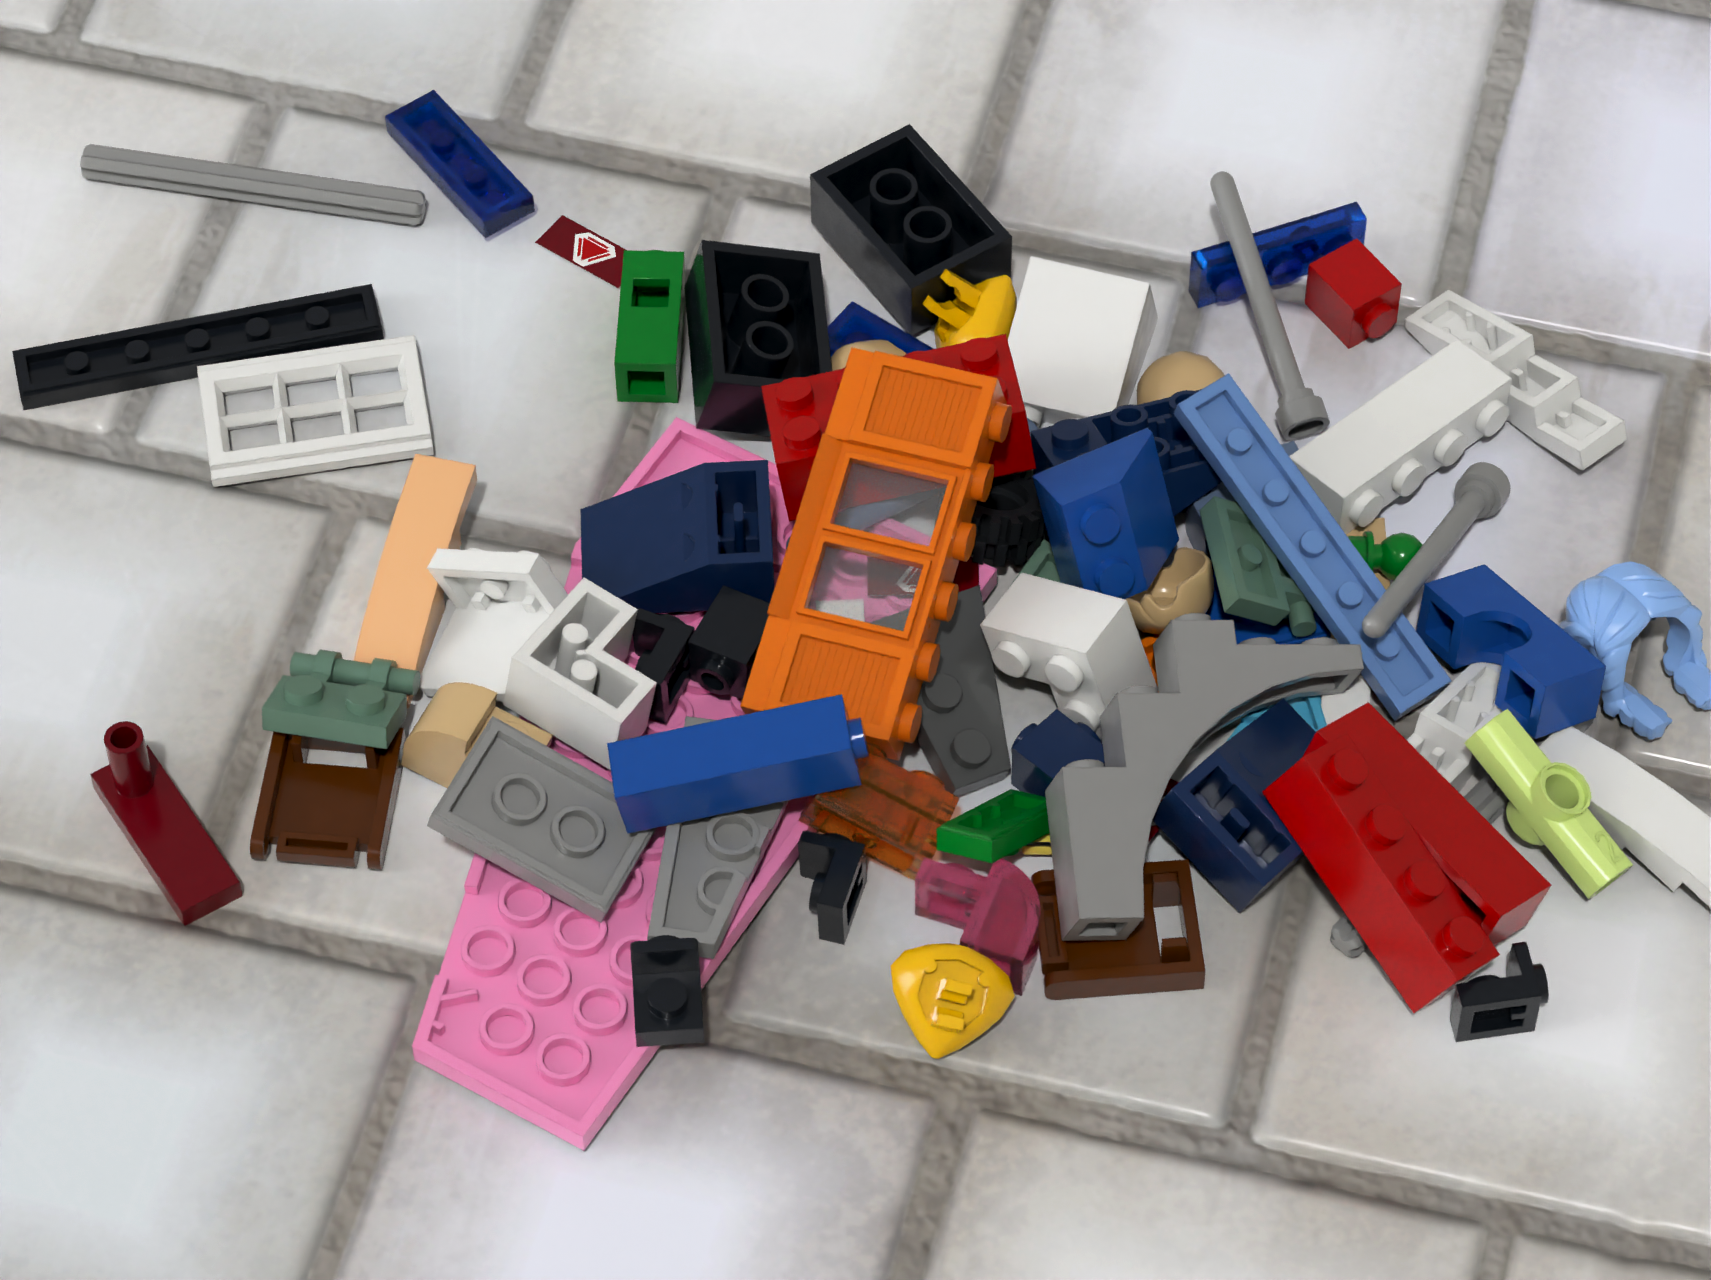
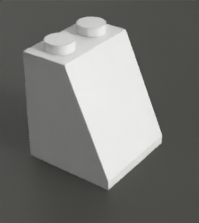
(1078, 340)

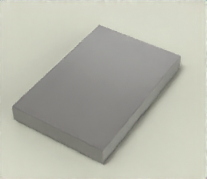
(540, 819)

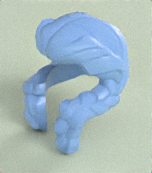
(1611, 612)

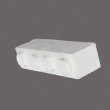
(1405, 434)

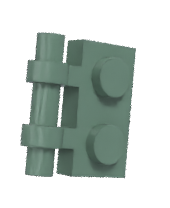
(1249, 573)
(341, 699)

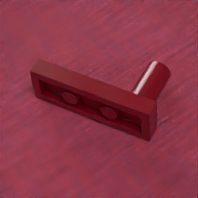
(162, 827)

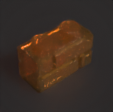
(889, 813)

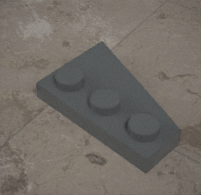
(961, 706)

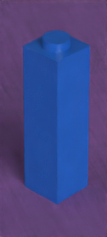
(736, 763)

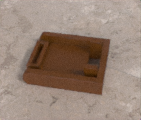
(326, 810)
(1126, 965)

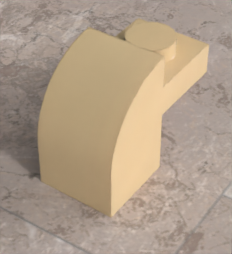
(452, 728)

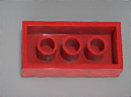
(802, 407)

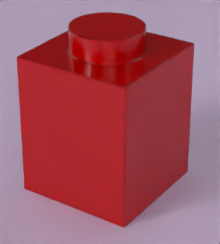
(1353, 293)

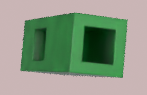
(650, 326)

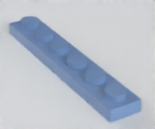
(1308, 542)

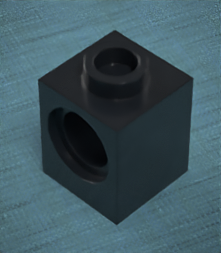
(727, 642)

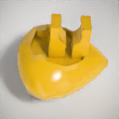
(976, 312)
(949, 995)

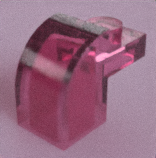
(994, 911)

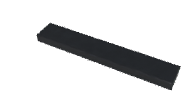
(175, 348)

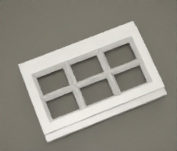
(323, 453)

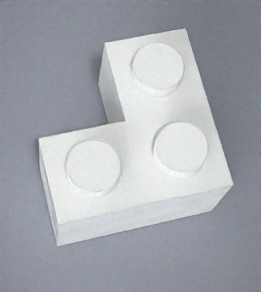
(1070, 640)
(575, 675)

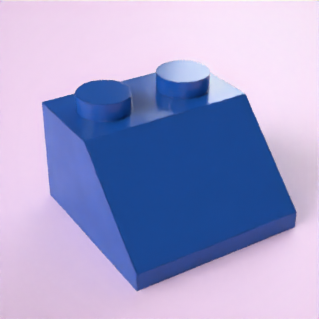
(1109, 516)

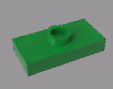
(995, 827)

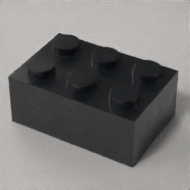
(903, 221)
(750, 325)

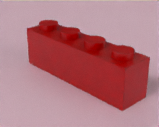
(1474, 856)
(1380, 872)

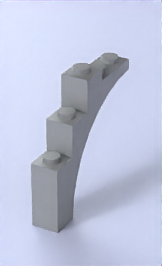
(1106, 813)

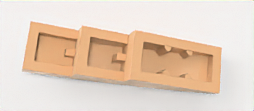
(405, 597)

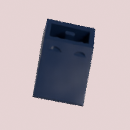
(1182, 463)
(683, 538)
(1225, 818)

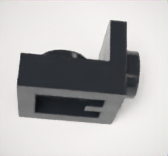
(663, 658)
(838, 878)
(667, 991)
(1498, 1005)

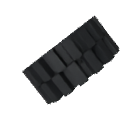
(1009, 521)

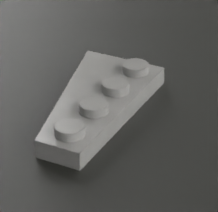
(708, 870)

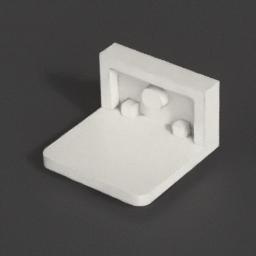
(498, 607)

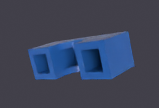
(1544, 671)

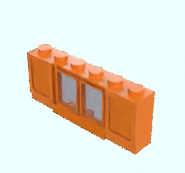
(880, 543)

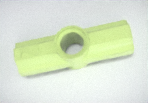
(1548, 804)

